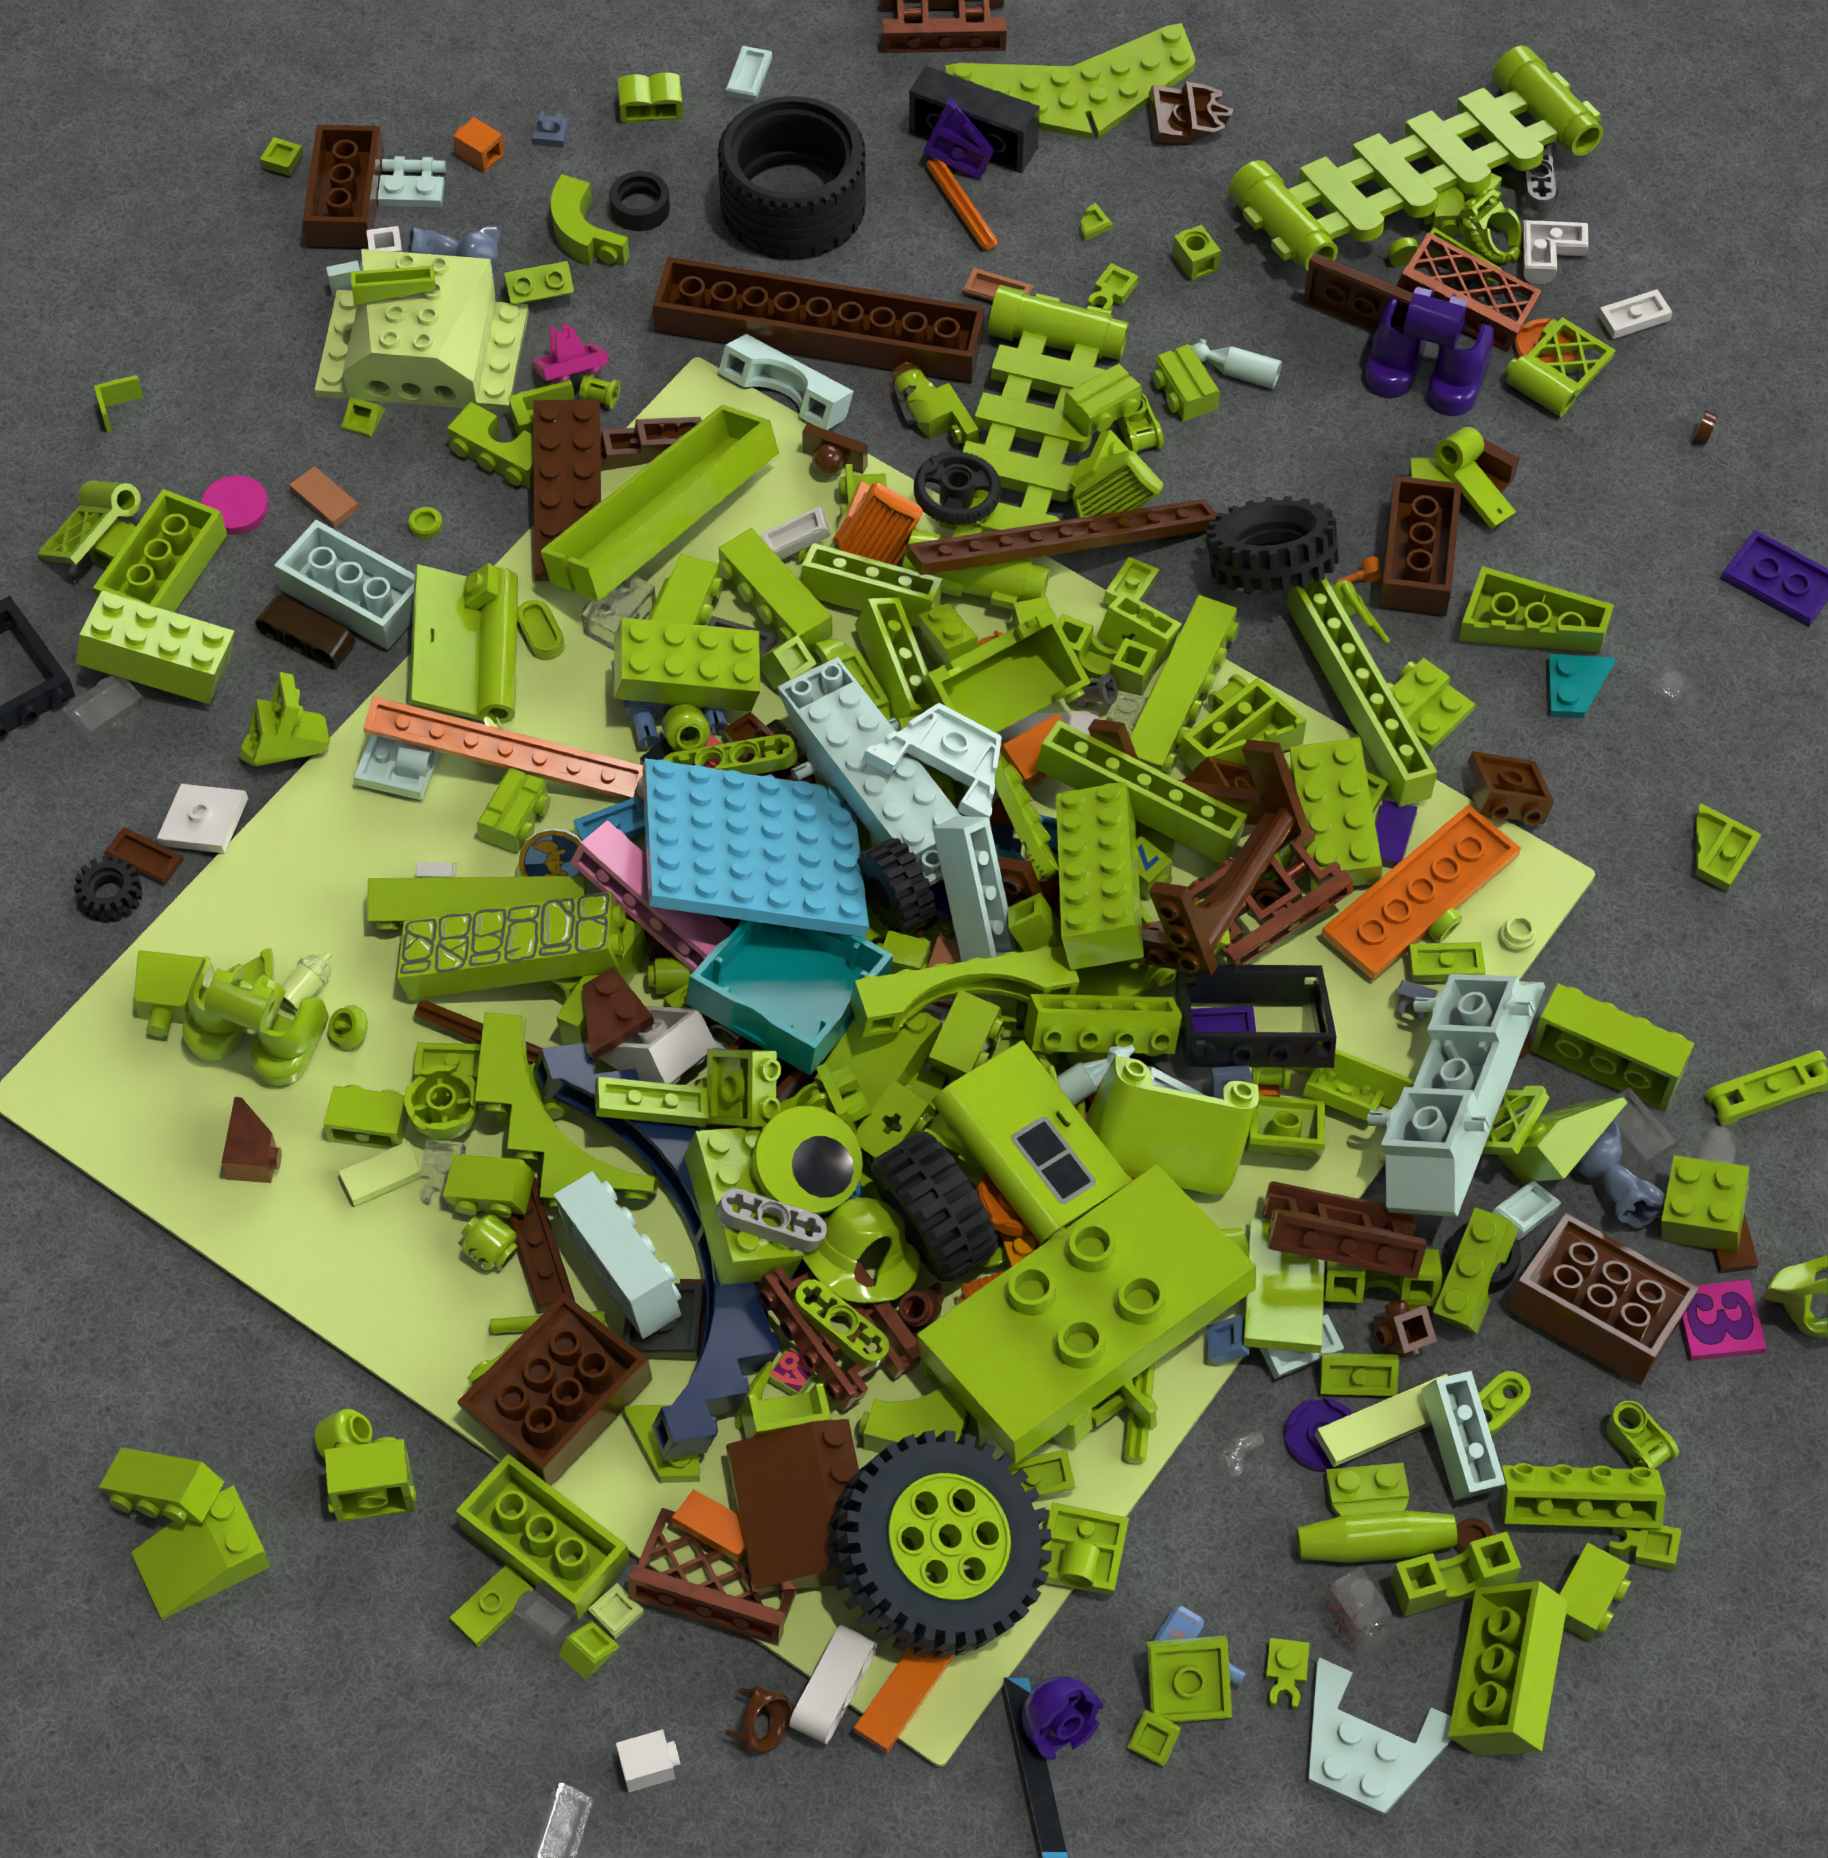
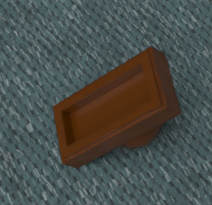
(833, 451)

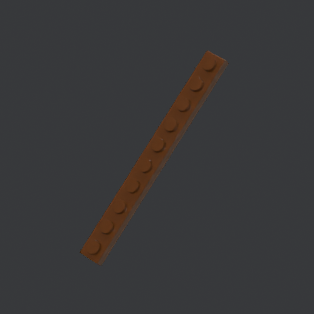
(1059, 537)

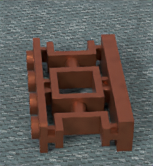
(943, 33)
(1289, 911)
(1342, 1230)
(818, 1352)

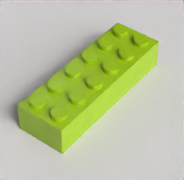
(1098, 876)

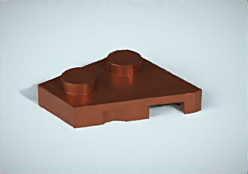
(612, 1012)

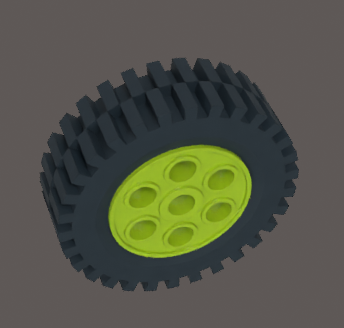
(892, 1580)

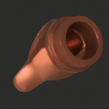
(921, 1308)

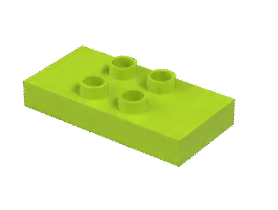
(1086, 1312)

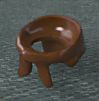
(780, 1715)

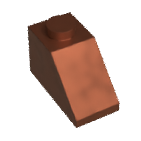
(249, 1147)

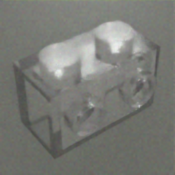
(630, 599)

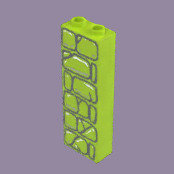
(511, 945)

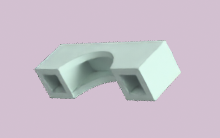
(759, 365)

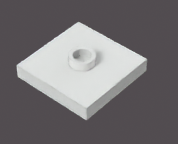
(202, 818)

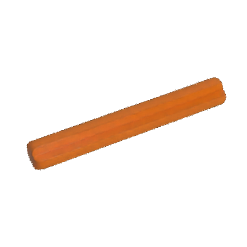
(962, 204)

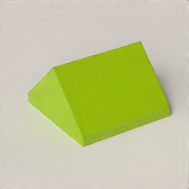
(1288, 1127)

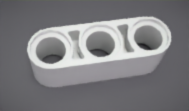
(833, 1684)

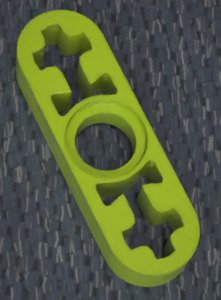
(869, 1332)

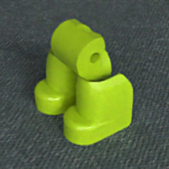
(226, 1005)

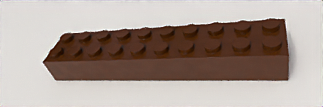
(819, 318)

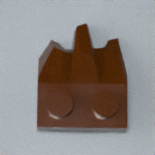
(1187, 113)

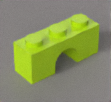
(474, 436)
(1130, 664)
(1482, 1248)
(1349, 1282)
(1429, 1583)

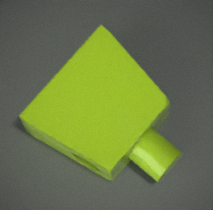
(163, 988)

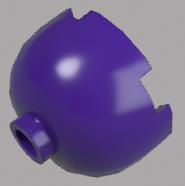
(1065, 1708)

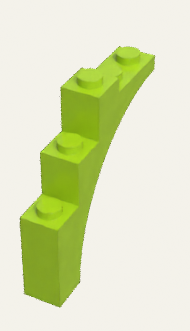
(507, 1083)

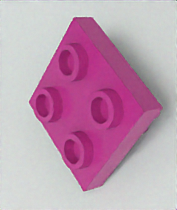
(568, 356)

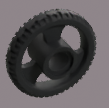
(957, 487)

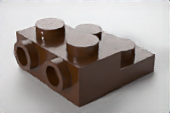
(1509, 789)

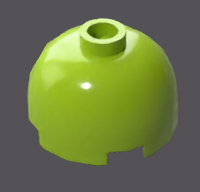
(441, 1102)

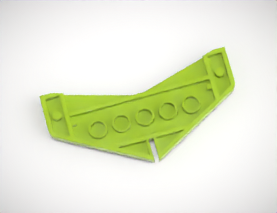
(1099, 88)

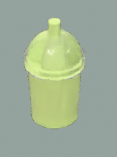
(306, 979)

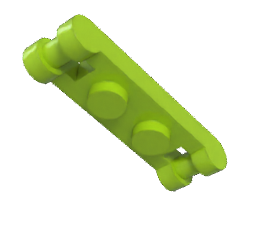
(1769, 1087)

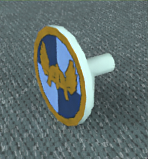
(549, 854)

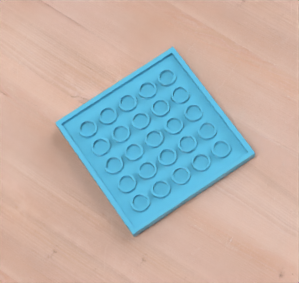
(752, 848)

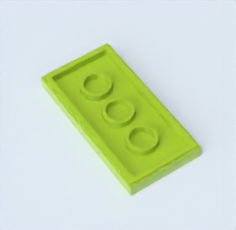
(1287, 1300)

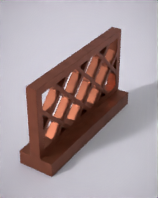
(1476, 313)
(700, 1600)

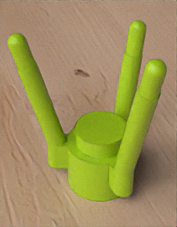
(1353, 603)

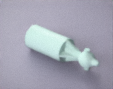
(1241, 364)
(1085, 1078)

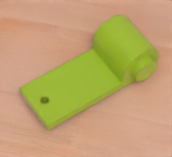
(1457, 458)

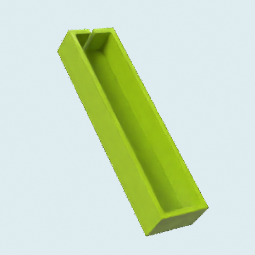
(659, 502)

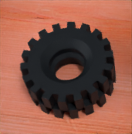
(896, 886)

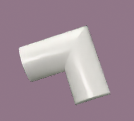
(1545, 241)

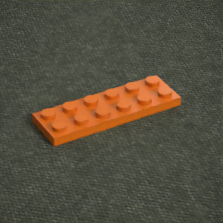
(1419, 890)

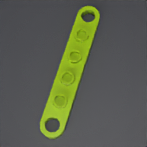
(1024, 817)

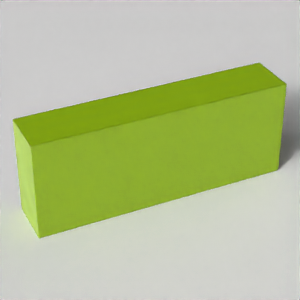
(572, 1016)

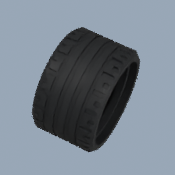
(797, 222)

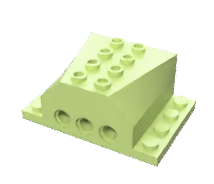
(425, 345)

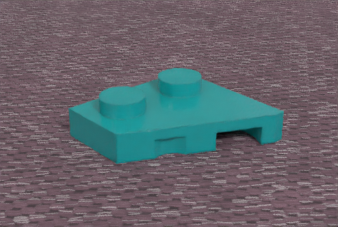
(1575, 683)

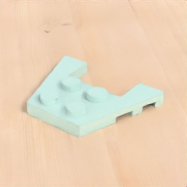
(950, 745)
(1361, 1759)

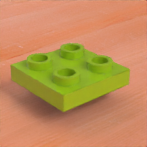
(1085, 1548)

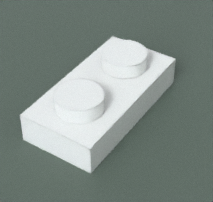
(1635, 314)

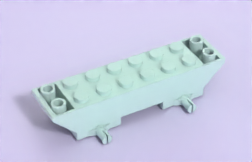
(834, 729)
(1449, 1111)

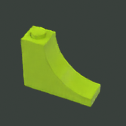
(894, 1420)

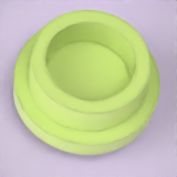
(1519, 932)

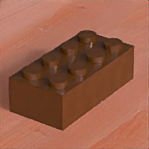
(343, 185)
(1420, 545)

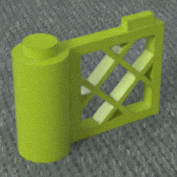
(1548, 381)
(98, 508)
(1521, 1123)

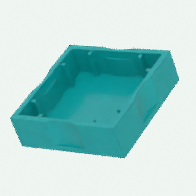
(785, 987)

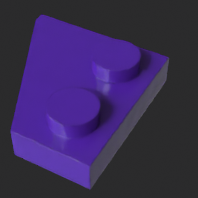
(958, 142)

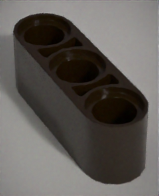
(306, 630)

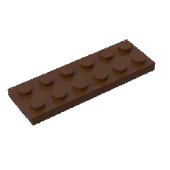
(564, 469)

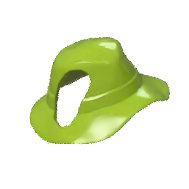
(848, 1234)
(1795, 1288)

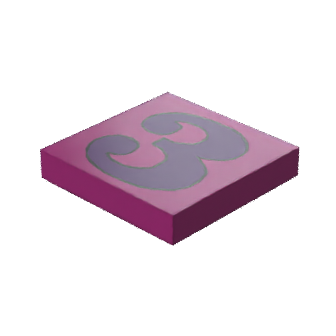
(1723, 1322)

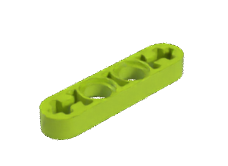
(730, 752)

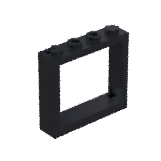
(50, 694)
(1258, 985)

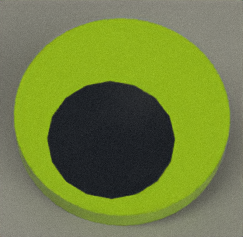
(807, 1159)

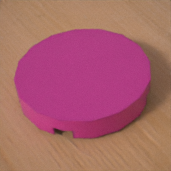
(240, 501)

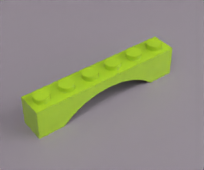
(889, 1000)

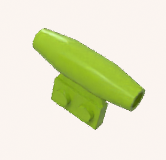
(1373, 1519)

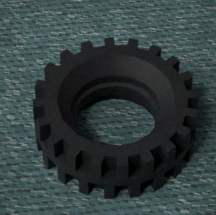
(1272, 545)

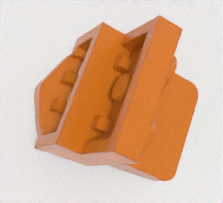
(877, 523)

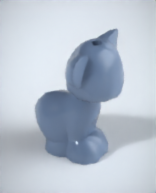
(474, 244)
(1635, 1199)

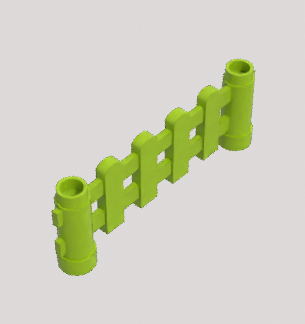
(1525, 87)
(1036, 323)

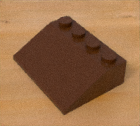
(1602, 1298)
(556, 1389)
(786, 1498)

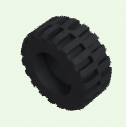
(936, 1206)

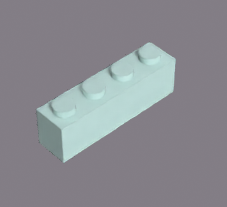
(974, 887)

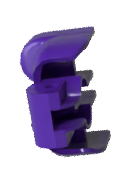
(1398, 355)

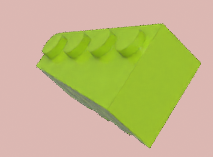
(1533, 615)

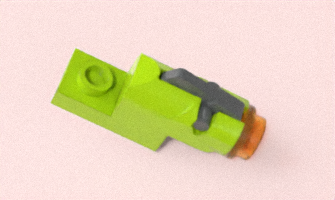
(931, 407)

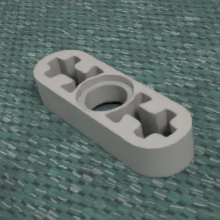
(741, 1221)

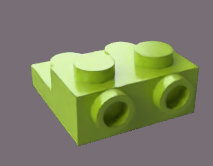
(1430, 702)
(742, 1087)

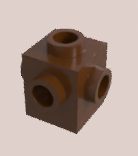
(1404, 1328)

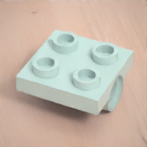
(396, 767)

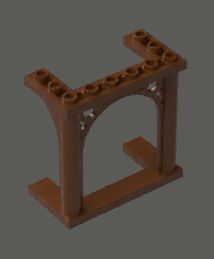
(1188, 931)

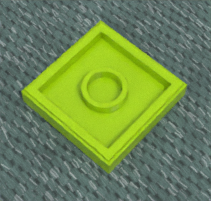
(1189, 1678)

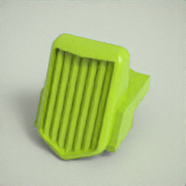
(1112, 479)
(282, 729)

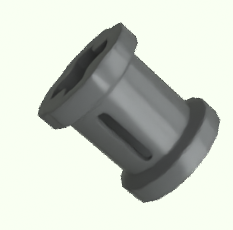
(1099, 690)

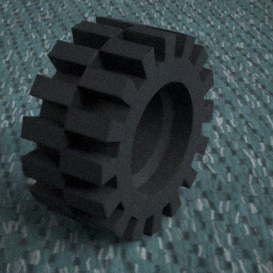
(103, 872)

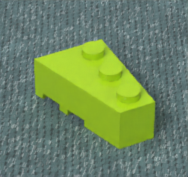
(1249, 714)

